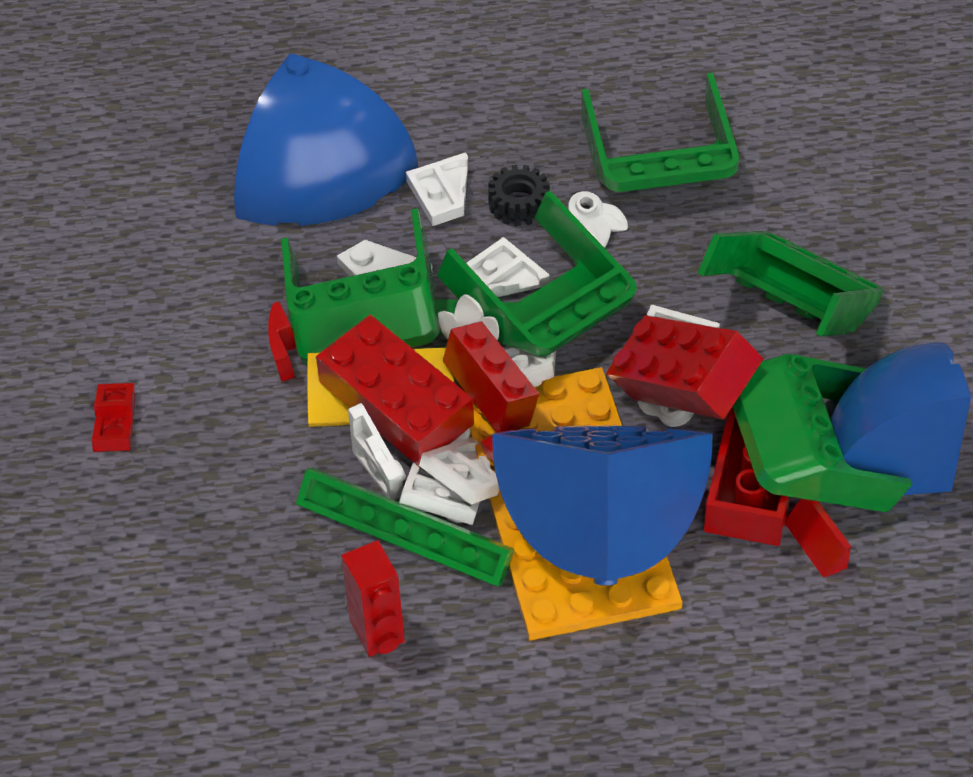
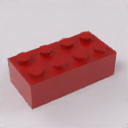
(684, 366)
(399, 389)
(736, 500)

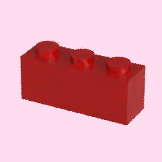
(490, 377)
(373, 598)

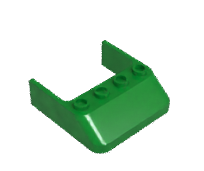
(669, 166)
(794, 276)
(395, 296)
(563, 306)
(795, 441)

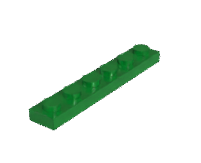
(405, 526)

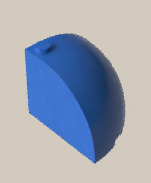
(318, 148)
(906, 417)
(602, 495)

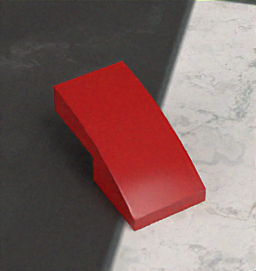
(281, 341)
(114, 417)

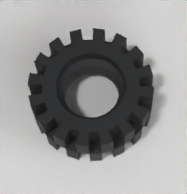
(516, 181)

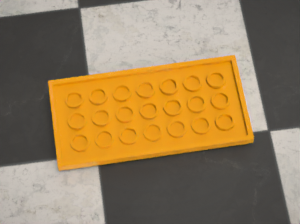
(548, 596)

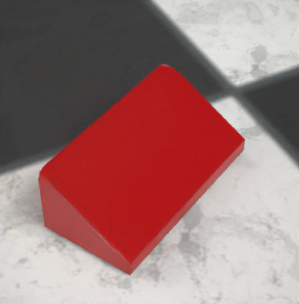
(819, 537)

